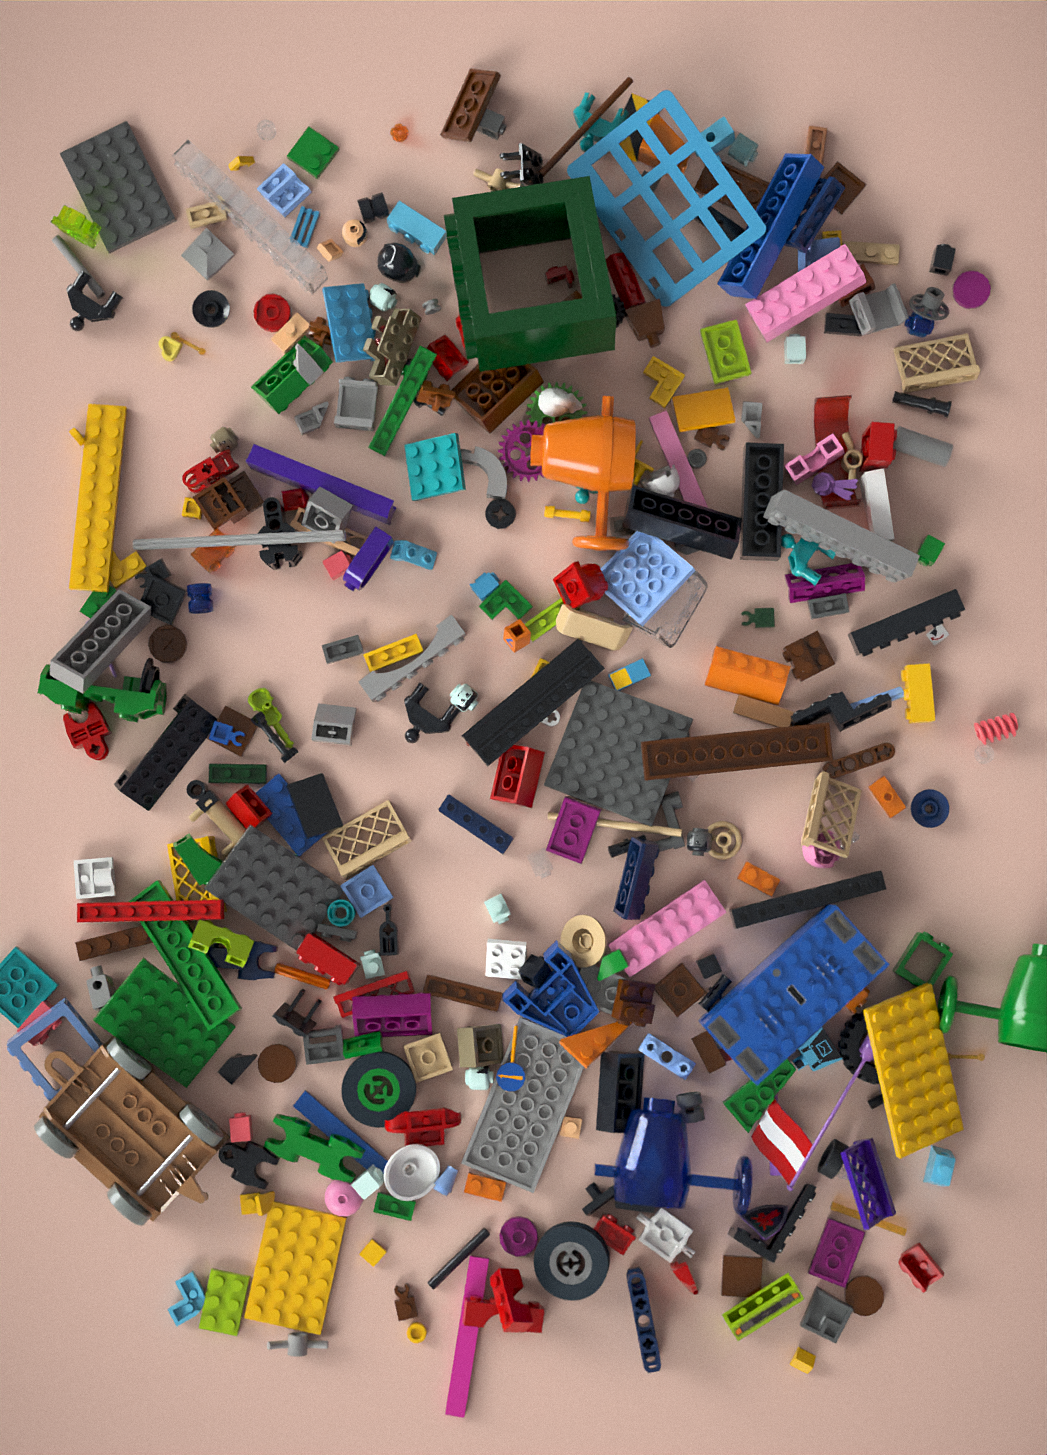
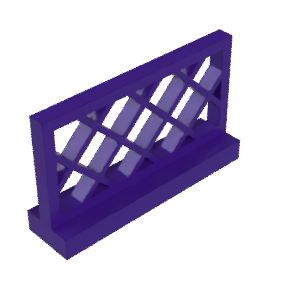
(876, 1186)

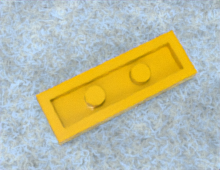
(393, 653)

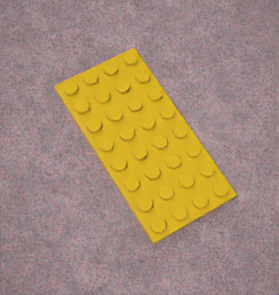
(913, 1070)

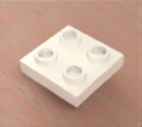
(94, 878)
(505, 958)

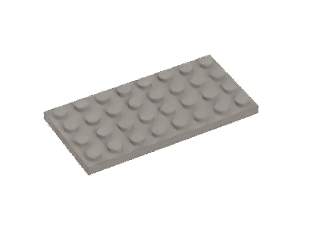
(522, 1124)

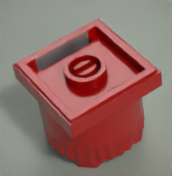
(580, 584)

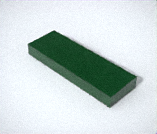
(238, 773)

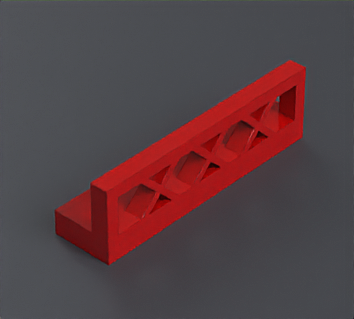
(374, 986)

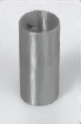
(922, 446)

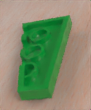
(751, 1099)

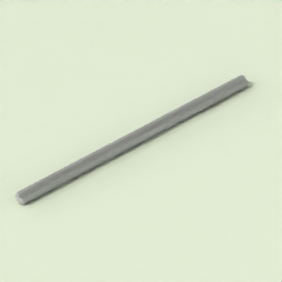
(238, 540)

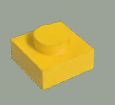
(248, 1203)

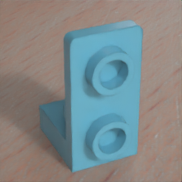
(413, 554)

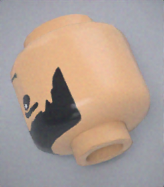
(354, 233)

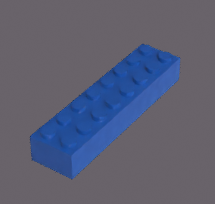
(779, 212)

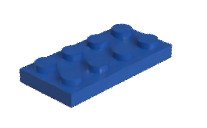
(284, 816)

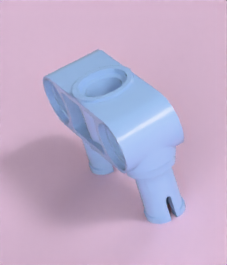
(679, 1064)

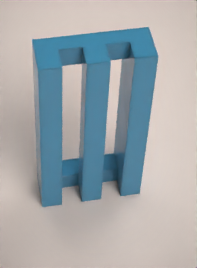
(309, 212)

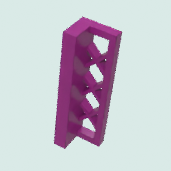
(827, 584)

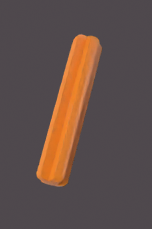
(302, 976)

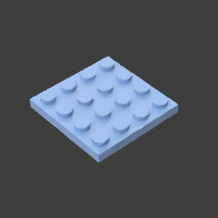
(644, 576)

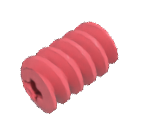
(996, 727)

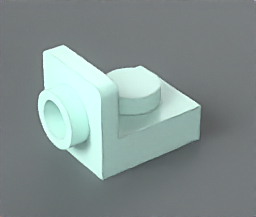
(498, 909)
(372, 964)

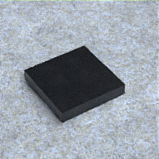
(163, 598)

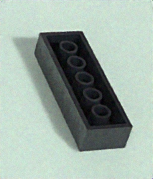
(760, 481)
(682, 522)

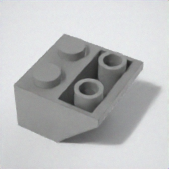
(334, 724)

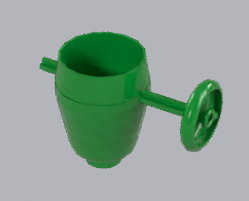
(1022, 1009)

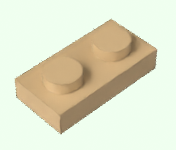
(204, 215)

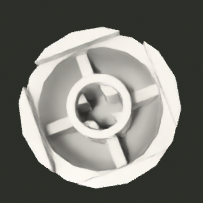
(663, 481)

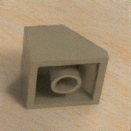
(480, 1045)

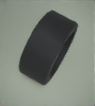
(831, 1159)

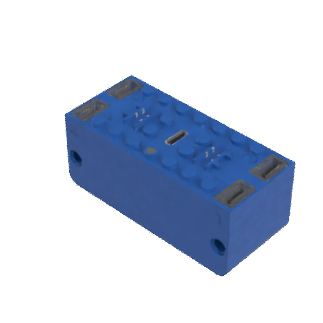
(793, 992)

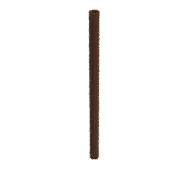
(586, 126)

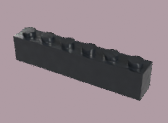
(906, 622)

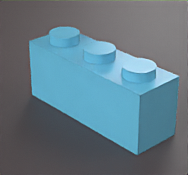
(416, 228)

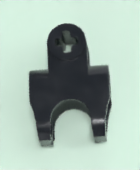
(245, 1162)

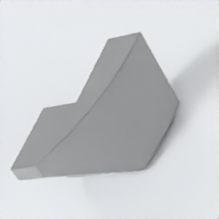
(306, 365)
(752, 417)
(311, 419)

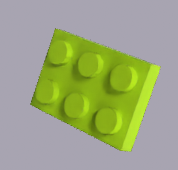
(725, 351)
(224, 1302)

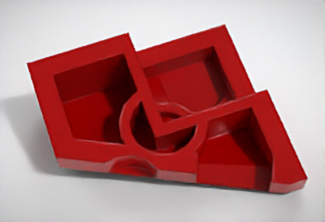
(683, 1274)

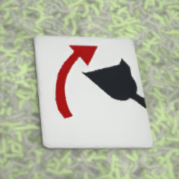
(937, 634)

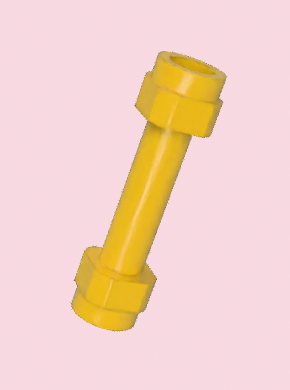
(550, 512)

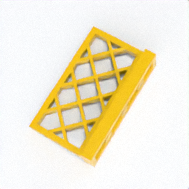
(207, 843)

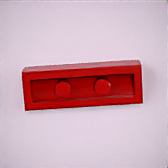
(624, 280)

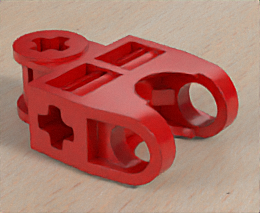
(217, 467)
(89, 733)

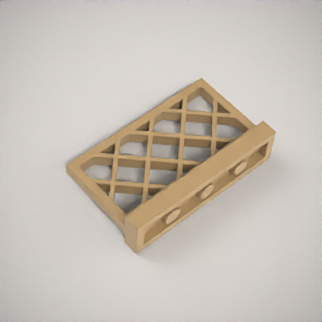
(942, 377)
(815, 815)
(370, 855)

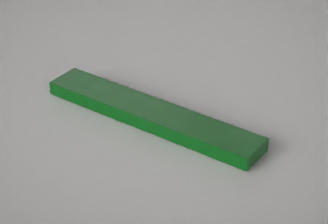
(402, 400)

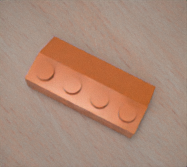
(747, 675)

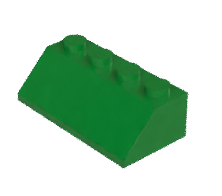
(283, 382)

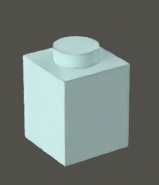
(795, 349)
(368, 1181)

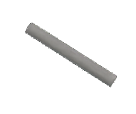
(77, 265)

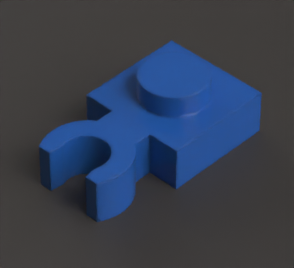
(224, 733)

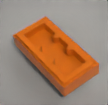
(887, 797)

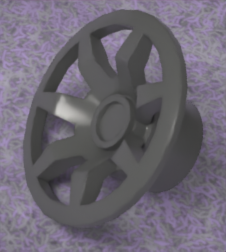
(931, 302)

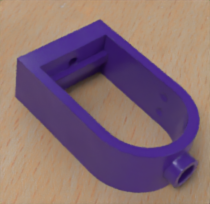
(367, 559)

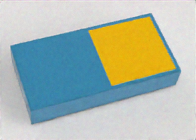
(629, 675)

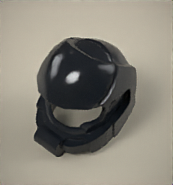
(396, 260)

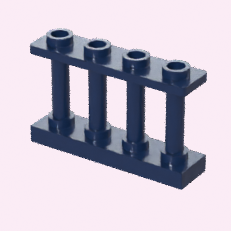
(475, 824)

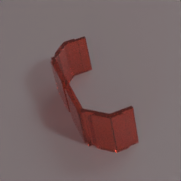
(829, 419)

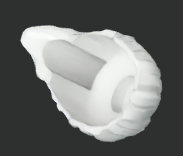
(558, 402)

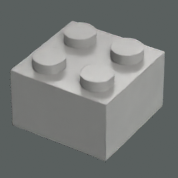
(326, 512)

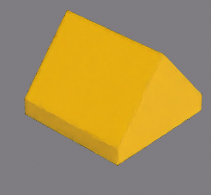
(803, 1360)

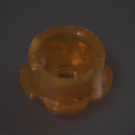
(399, 137)

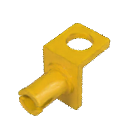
(640, 467)

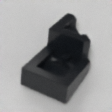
(236, 1066)

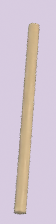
(630, 826)

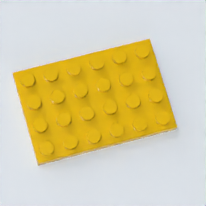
(295, 1267)

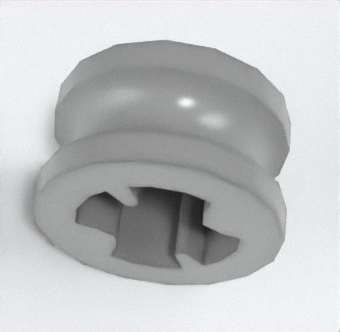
(431, 306)

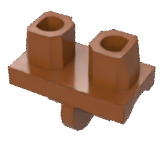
(320, 332)
(436, 397)

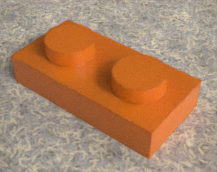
(758, 878)
(485, 1187)

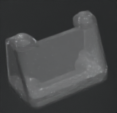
(675, 614)

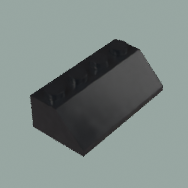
(618, 1089)

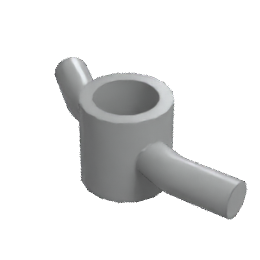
(297, 1344)

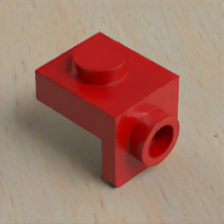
(556, 274)

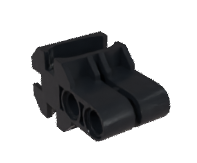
(277, 551)

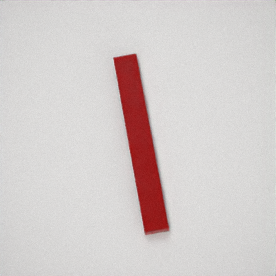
(150, 911)

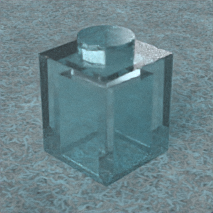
(743, 150)

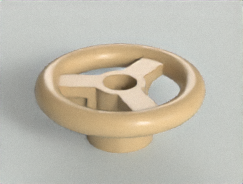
(733, 830)

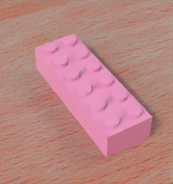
(806, 293)
(668, 927)

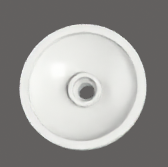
(417, 1178)

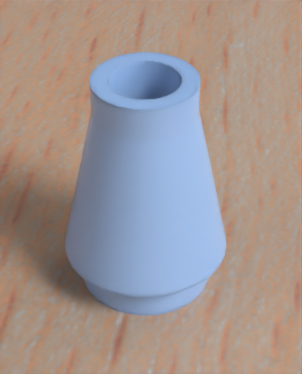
(446, 1181)

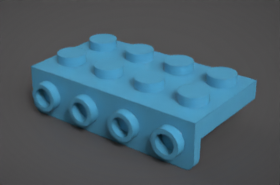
(349, 321)

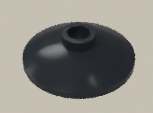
(206, 301)

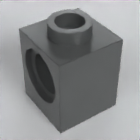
(492, 124)

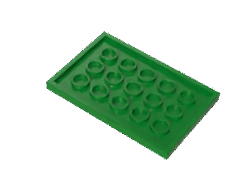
(161, 1023)

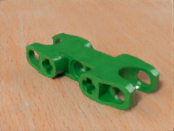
(305, 1144)

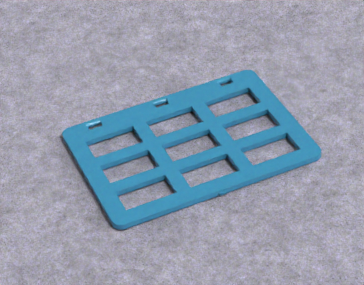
(613, 217)

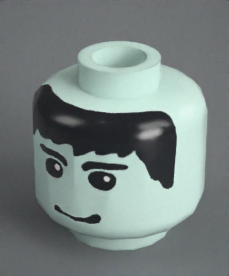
(383, 297)
(464, 697)
(479, 1077)

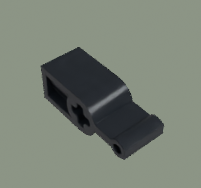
(384, 937)

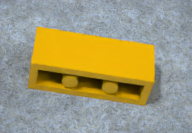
(918, 693)

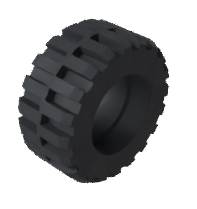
(849, 1049)

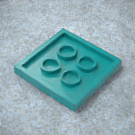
(435, 467)
(22, 986)

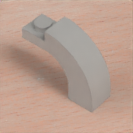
(493, 468)

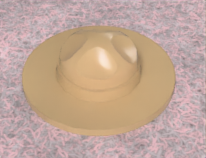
(584, 940)

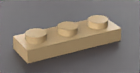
(874, 252)

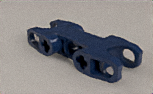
(251, 969)
(650, 1347)

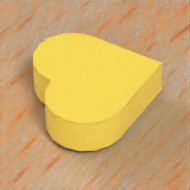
(170, 348)

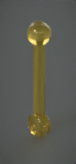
(174, 335)
(980, 1057)

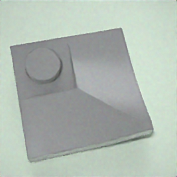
(207, 254)

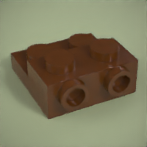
(808, 656)
(634, 1002)

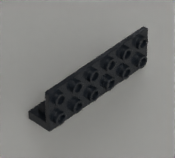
(167, 754)

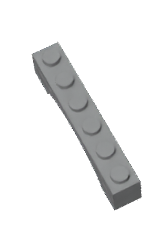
(378, 684)

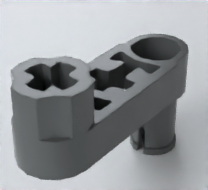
(669, 804)

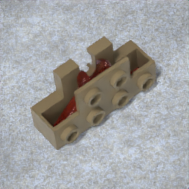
(393, 347)

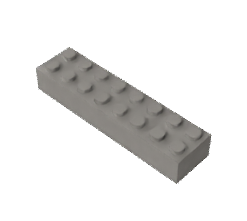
(841, 536)

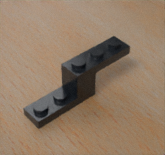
(841, 710)

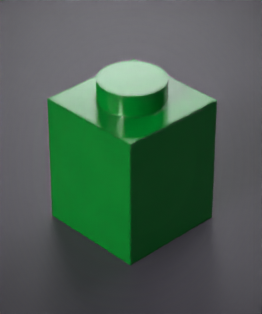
(929, 550)

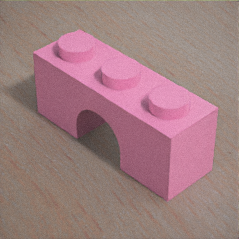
(806, 466)

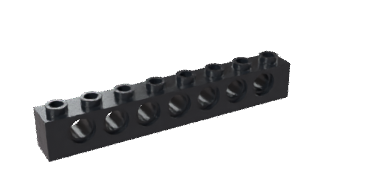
(807, 899)

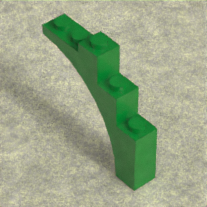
(198, 860)

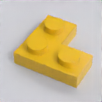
(667, 378)
(126, 569)

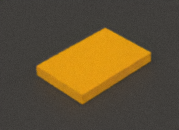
(703, 409)

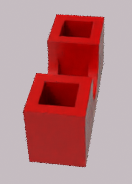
(513, 1315)

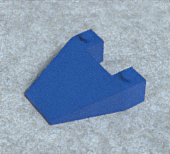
(561, 1001)

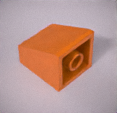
(669, 140)

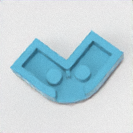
(193, 1299)

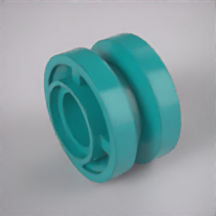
(332, 913)

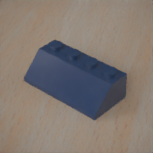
(636, 878)

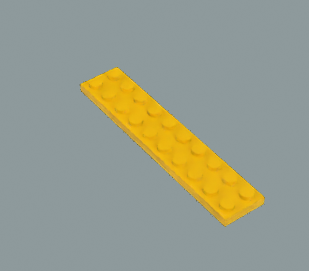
(98, 498)

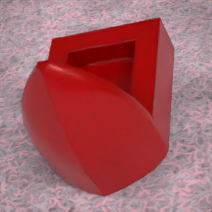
(294, 499)

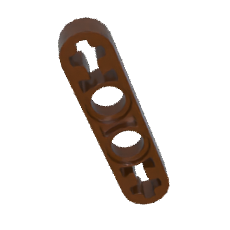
(858, 759)

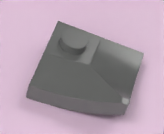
(826, 1315)

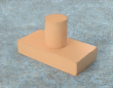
(291, 332)

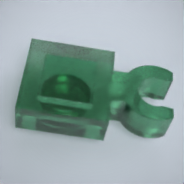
(762, 618)

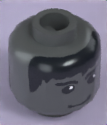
(699, 841)

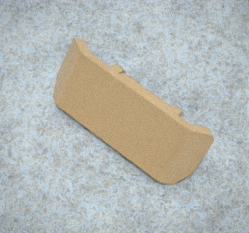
(592, 628)

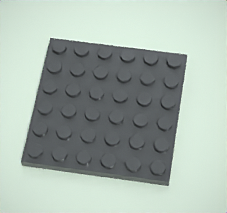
(603, 752)

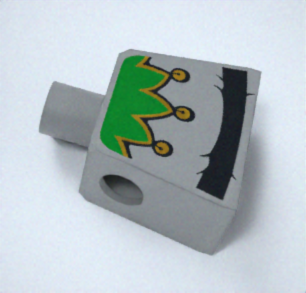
(100, 995)

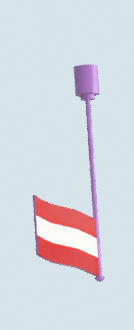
(785, 1141)

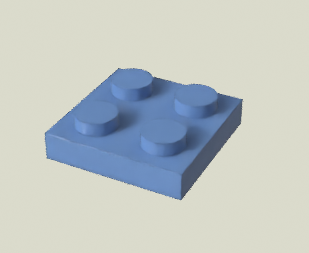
(367, 891)

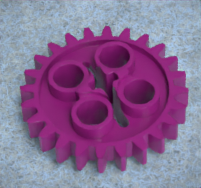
(519, 465)

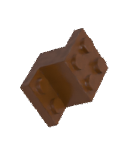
(228, 500)

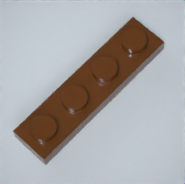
(112, 943)
(462, 992)

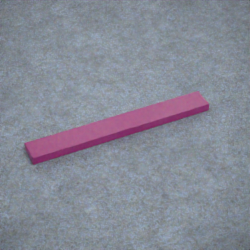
(466, 1341)

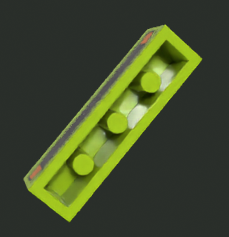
(763, 1306)

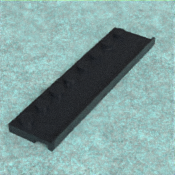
(532, 702)

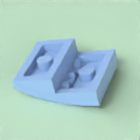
(284, 190)

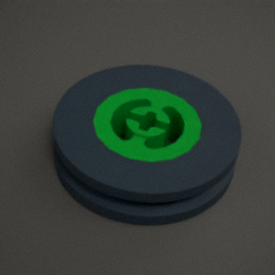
(362, 1073)

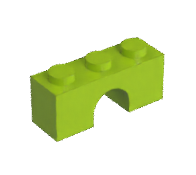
(237, 945)

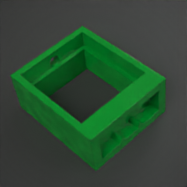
(910, 977)

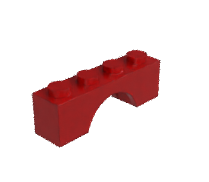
(479, 1311)

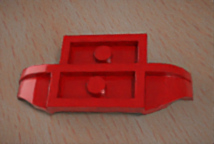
(424, 1126)

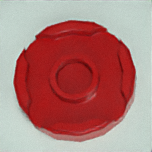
(272, 312)

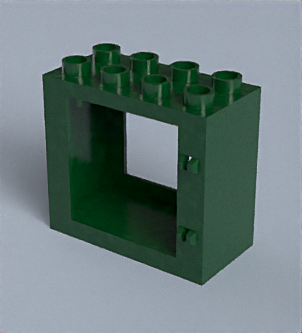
(523, 219)

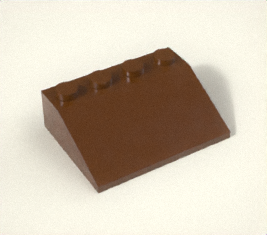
(496, 393)

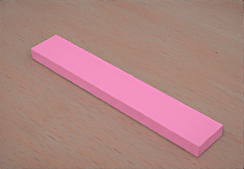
(676, 456)

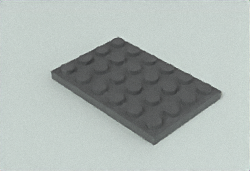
(118, 187)
(274, 887)

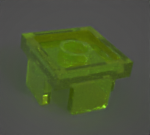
(77, 226)

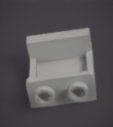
(356, 404)

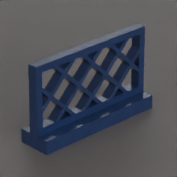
(817, 211)

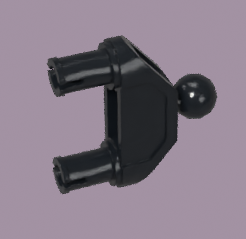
(87, 307)
(424, 720)

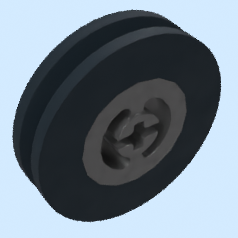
(569, 1282)

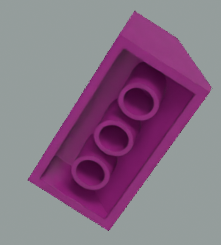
(392, 1015)

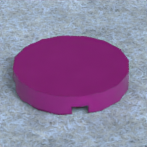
(971, 289)
(518, 1236)

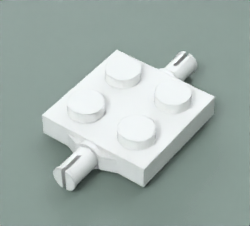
(665, 1234)

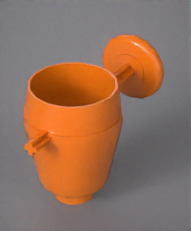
(590, 455)

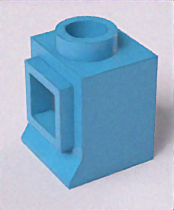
(485, 585)

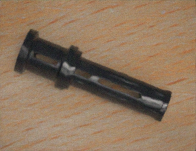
(931, 405)

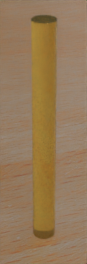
(855, 1214)

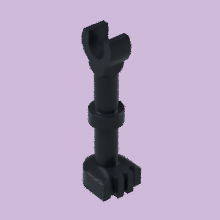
(260, 721)

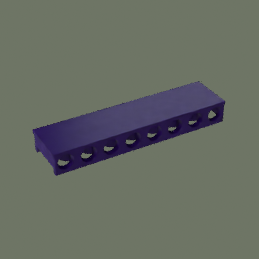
(311, 479)

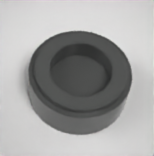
(697, 458)

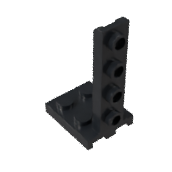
(777, 1243)

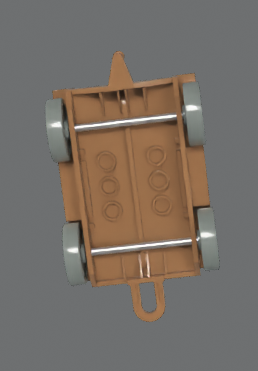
(129, 1130)

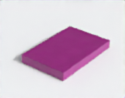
(573, 830)
(836, 1252)

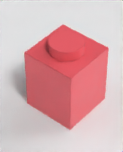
(337, 564)
(241, 1127)

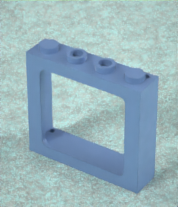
(61, 1009)

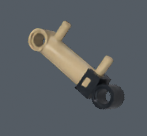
(211, 804)

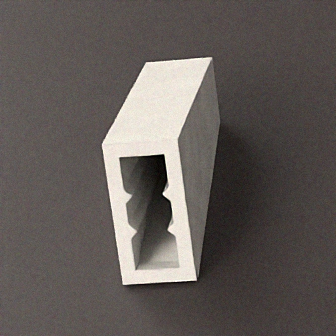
(876, 503)

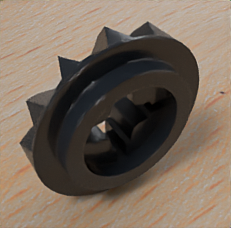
(507, 508)

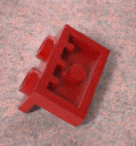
(448, 358)

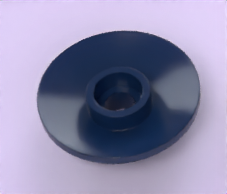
(939, 807)

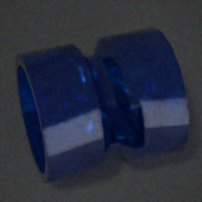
(200, 598)

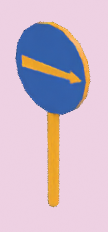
(511, 1075)

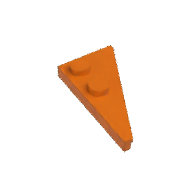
(592, 1043)

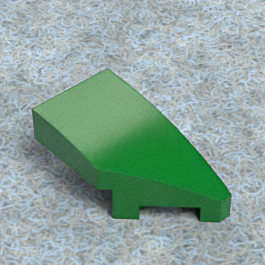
(612, 964)

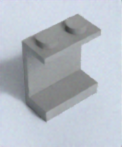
(879, 310)

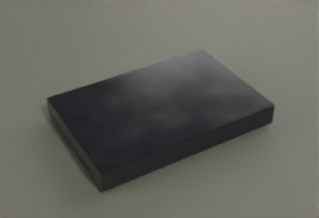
(314, 806)

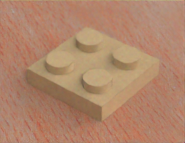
(428, 1057)

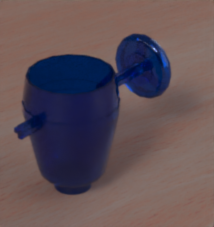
(656, 1162)

